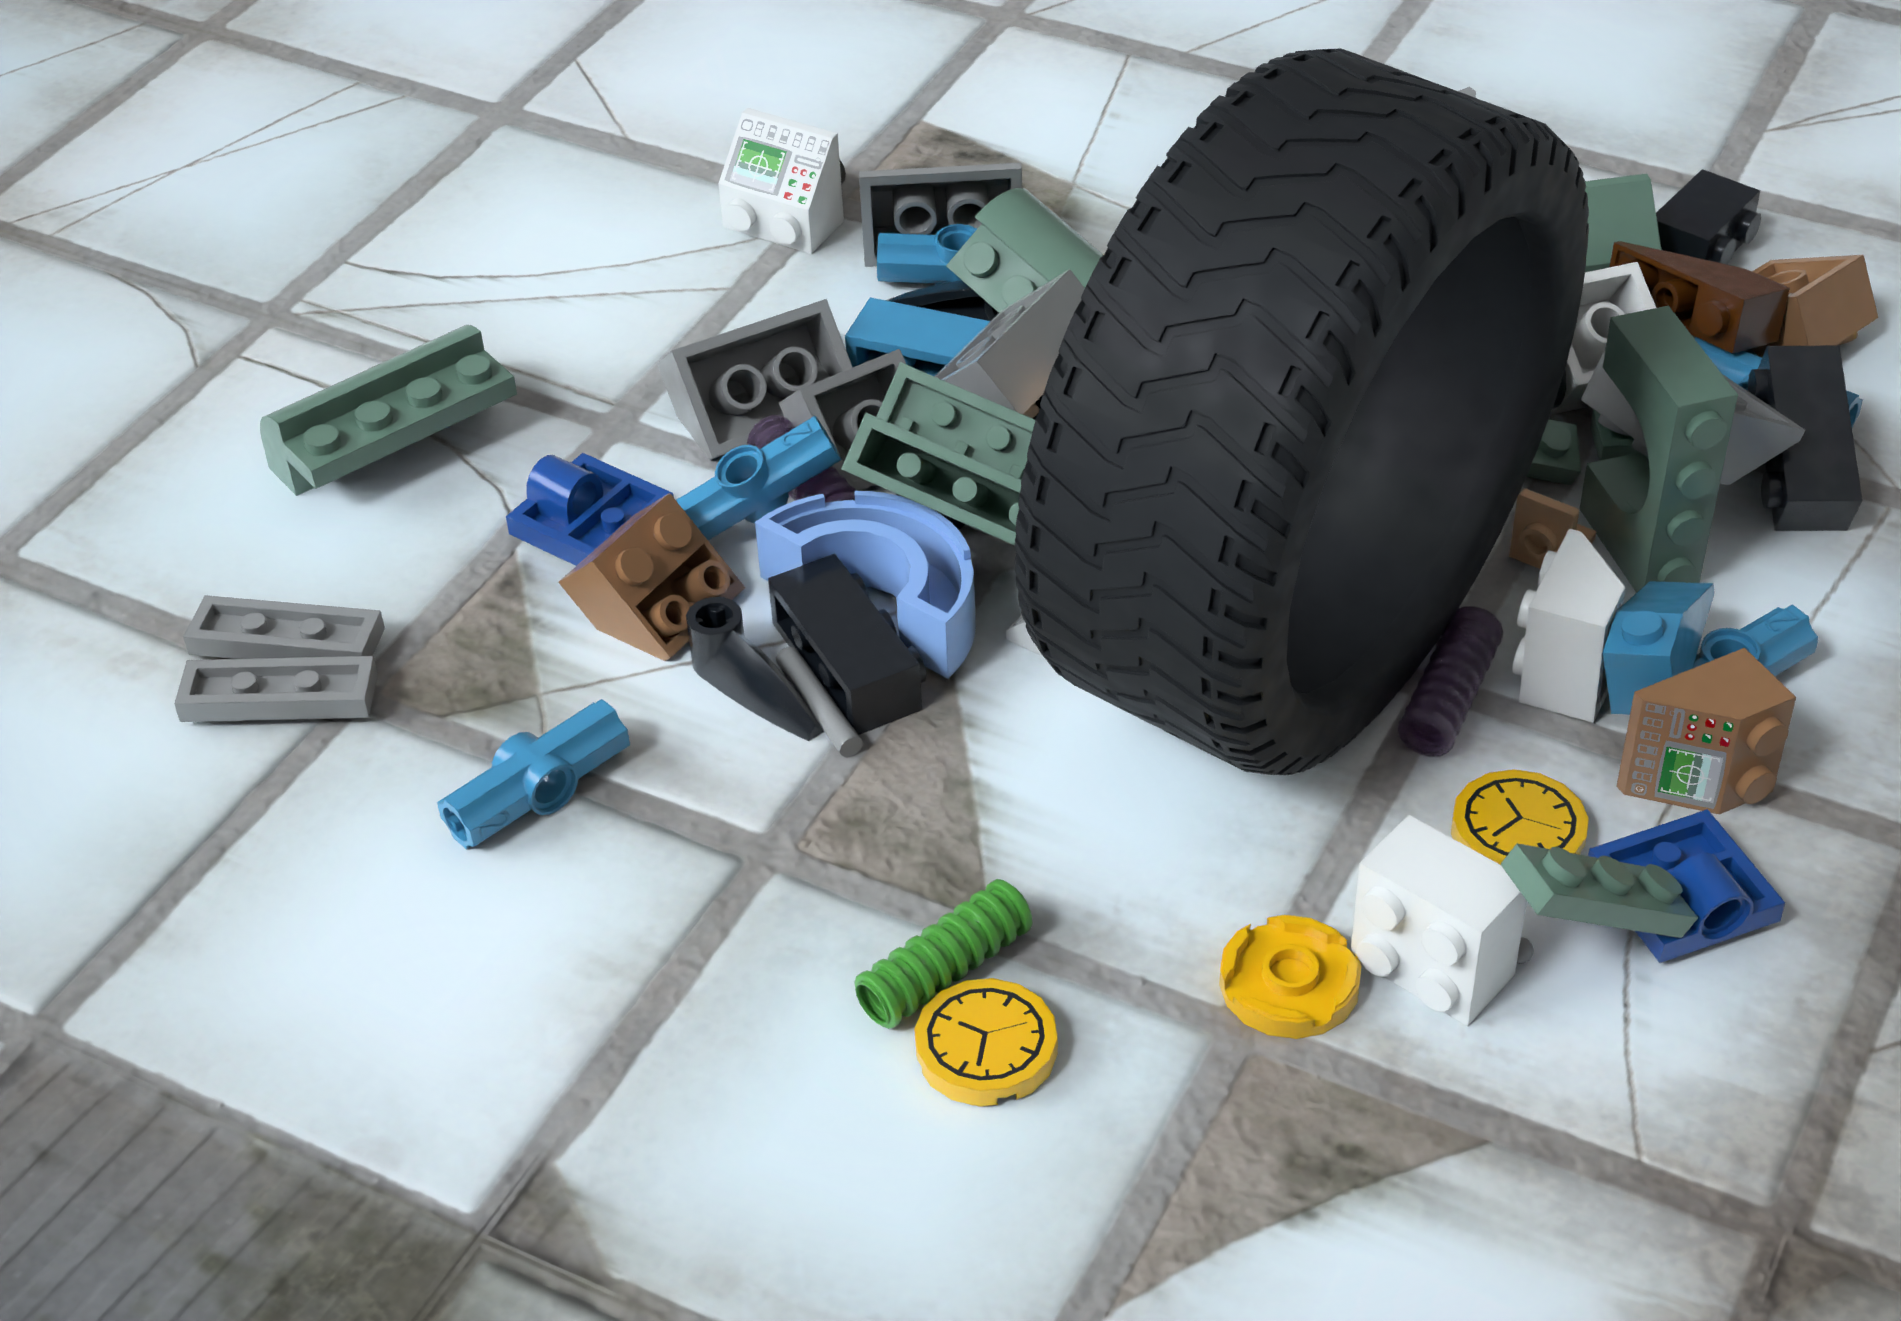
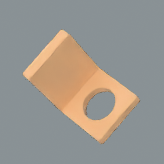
(1542, 526)

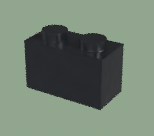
(1709, 218)

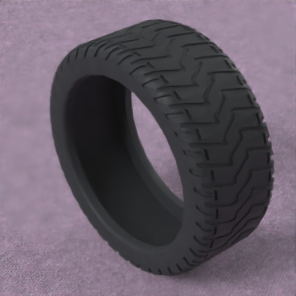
(1299, 405)

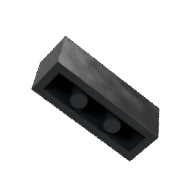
(1817, 478)
(847, 642)

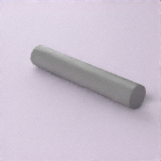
(819, 702)

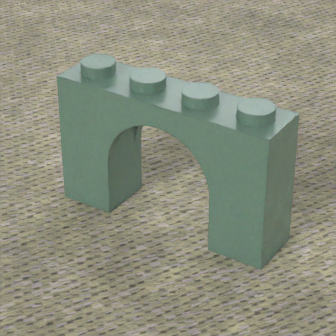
(1661, 509)

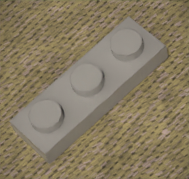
(280, 629)
(276, 688)

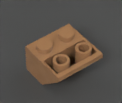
(648, 579)

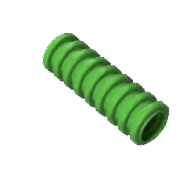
(943, 953)

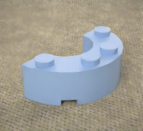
(893, 549)

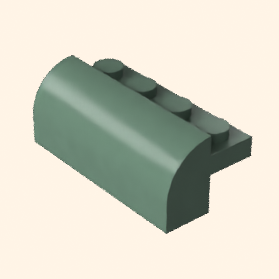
(1020, 250)
(383, 409)
(945, 451)

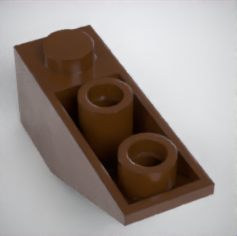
(1711, 298)

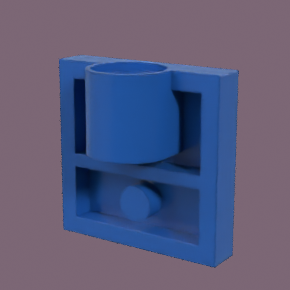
(577, 505)
(1714, 879)

